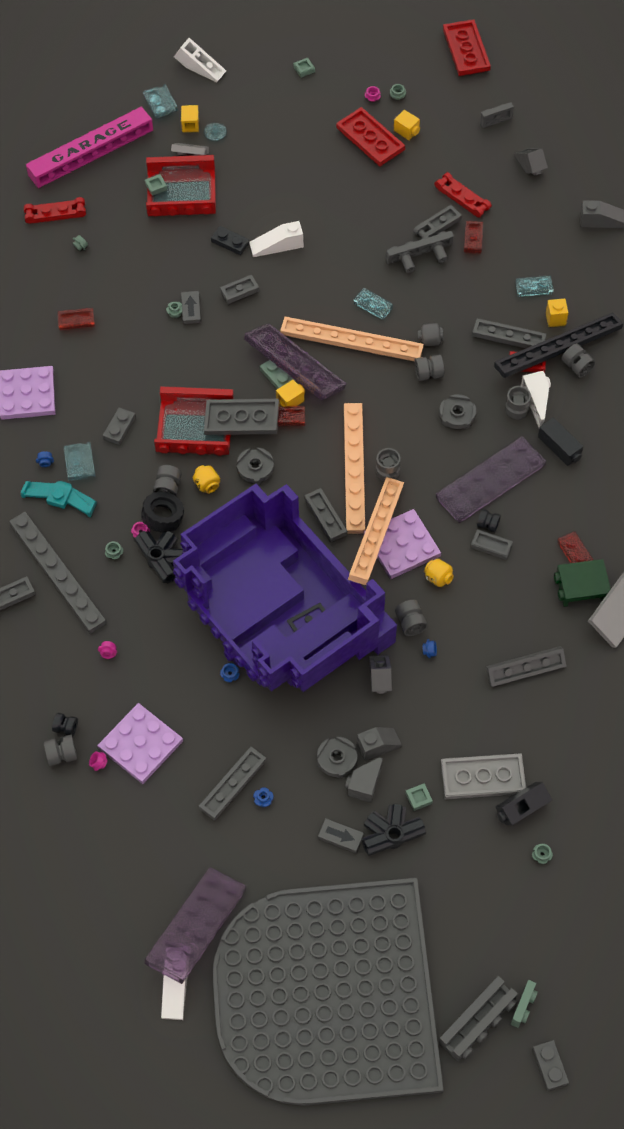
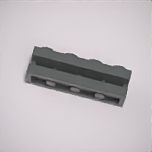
(477, 1019)

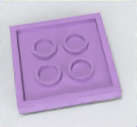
(27, 392)
(406, 545)
(140, 743)

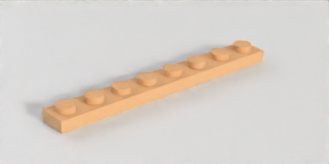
(351, 339)
(354, 468)
(376, 531)

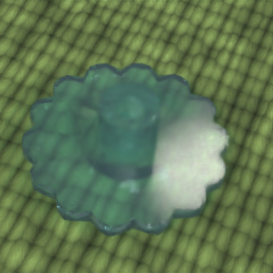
(215, 131)

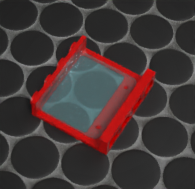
(188, 182)
(183, 421)

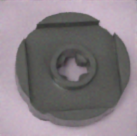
(453, 420)
(258, 474)
(334, 746)

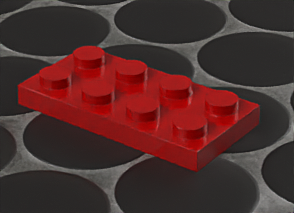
(466, 47)
(370, 136)

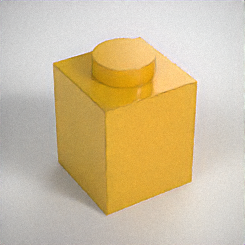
(190, 118)
(406, 125)
(556, 312)
(290, 394)

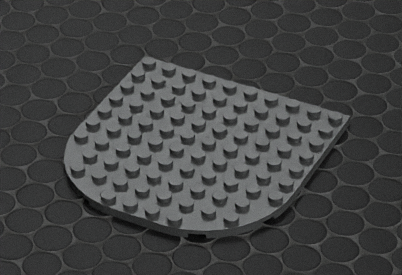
(329, 995)

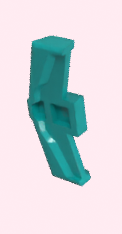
(59, 495)

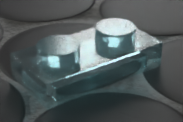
(534, 286)
(373, 303)

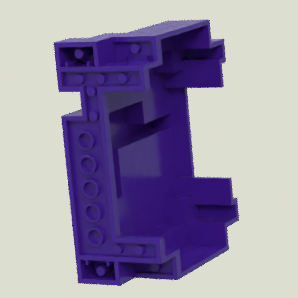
(262, 565)

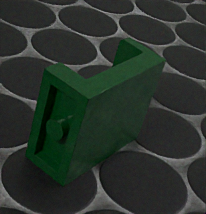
(582, 581)

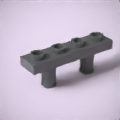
(426, 244)

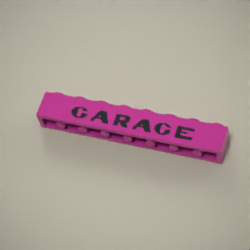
(89, 147)

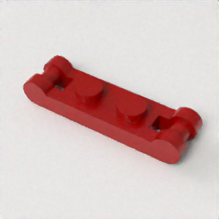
(462, 195)
(55, 211)

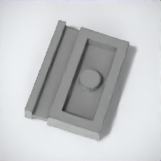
(183, 149)

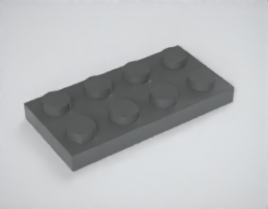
(241, 416)

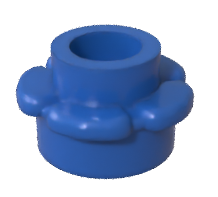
(44, 459)
(430, 648)
(230, 668)
(263, 792)

